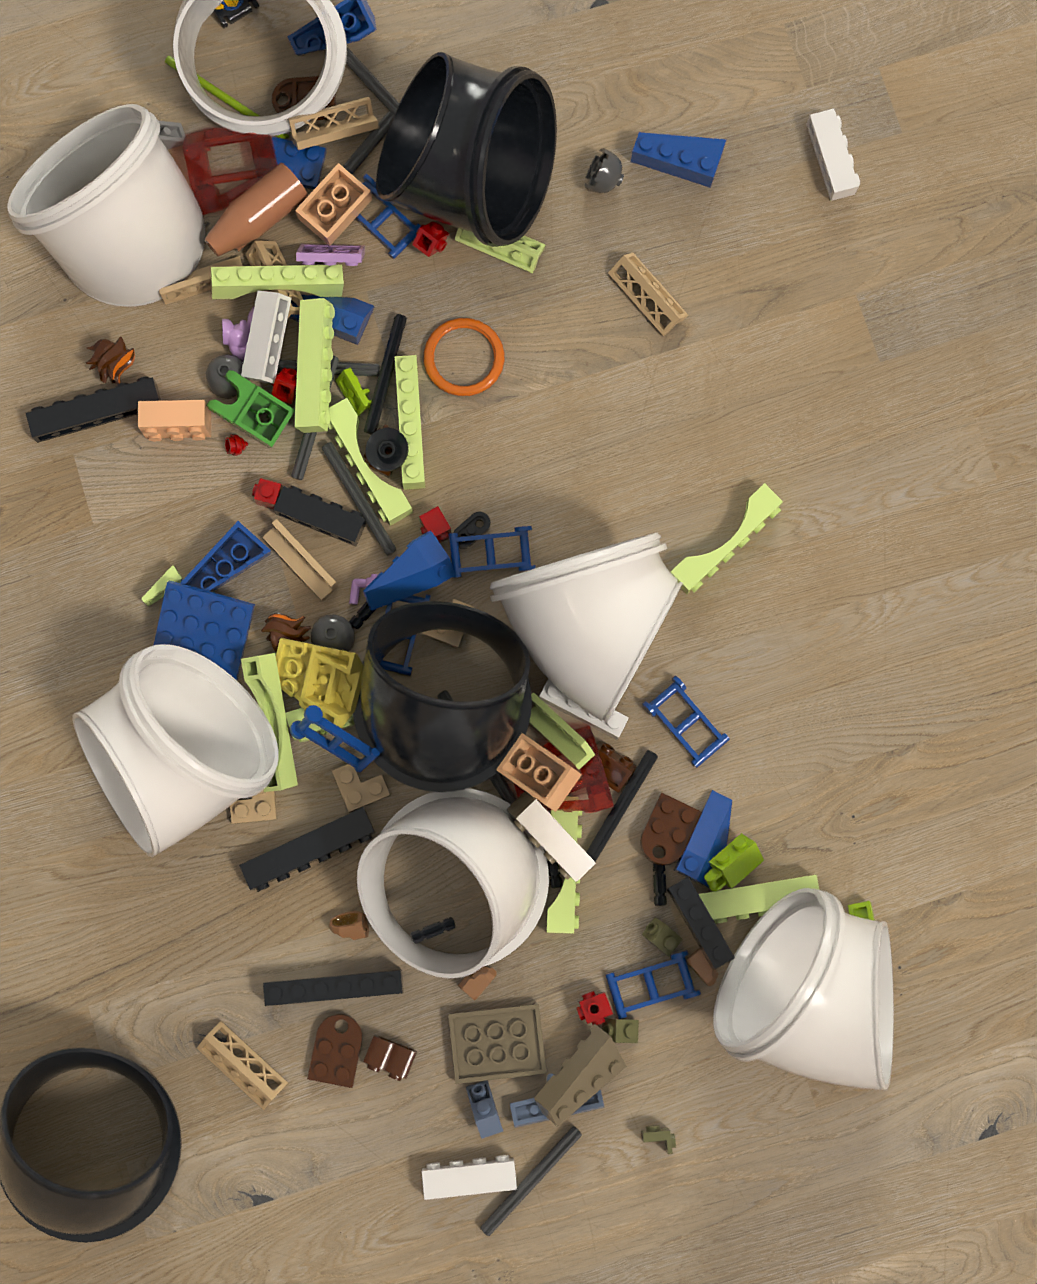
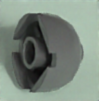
(604, 172)
(216, 375)
(333, 632)

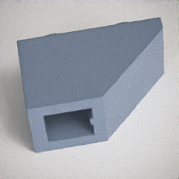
(484, 1109)

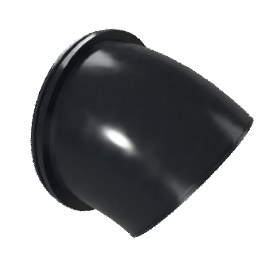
(471, 148)
(434, 740)
(79, 1213)

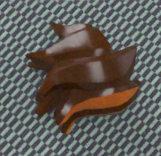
(111, 359)
(284, 627)

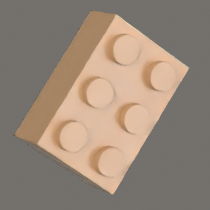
(334, 204)
(174, 419)
(539, 772)

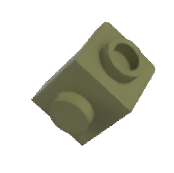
(662, 936)
(622, 1030)
(654, 1133)

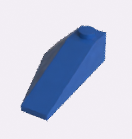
(357, 23)
(349, 318)
(416, 570)
(707, 838)

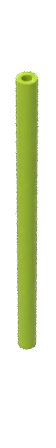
(222, 95)

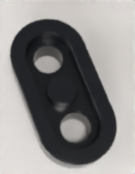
(469, 528)

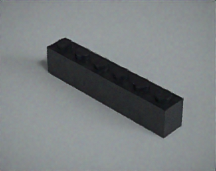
(90, 410)
(307, 849)
(333, 987)

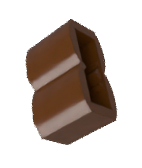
(389, 1057)

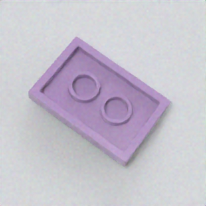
(330, 254)

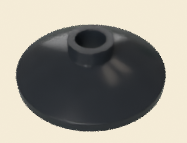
(380, 442)

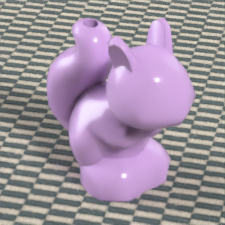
(237, 335)

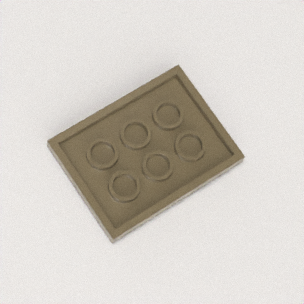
(497, 1043)

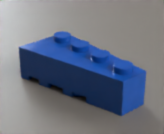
(680, 156)
(227, 559)

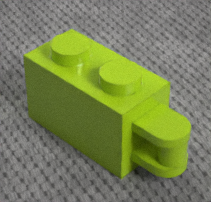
(733, 863)

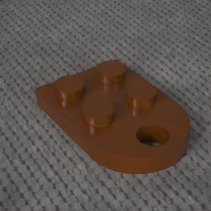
(296, 90)
(668, 828)
(336, 1053)

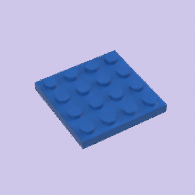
(205, 624)

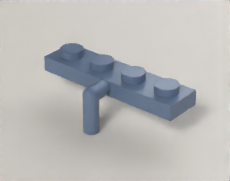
(528, 1112)

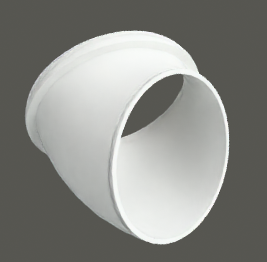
(187, 26)
(113, 208)
(592, 617)
(175, 744)
(491, 846)
(811, 993)

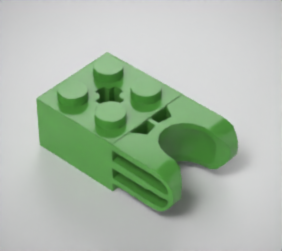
(249, 404)

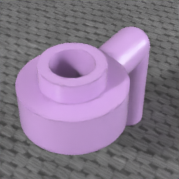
(355, 588)

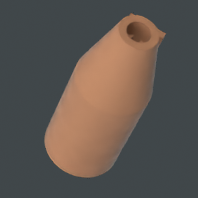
(256, 210)

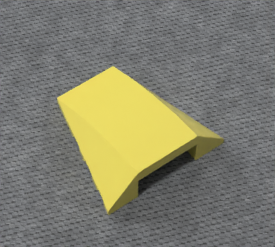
(320, 678)

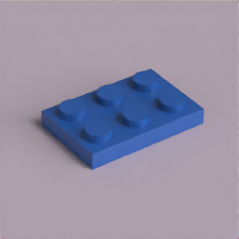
(304, 163)

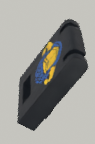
(233, 10)

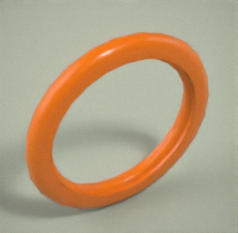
(439, 381)

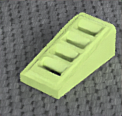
(158, 589)

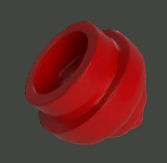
(235, 444)

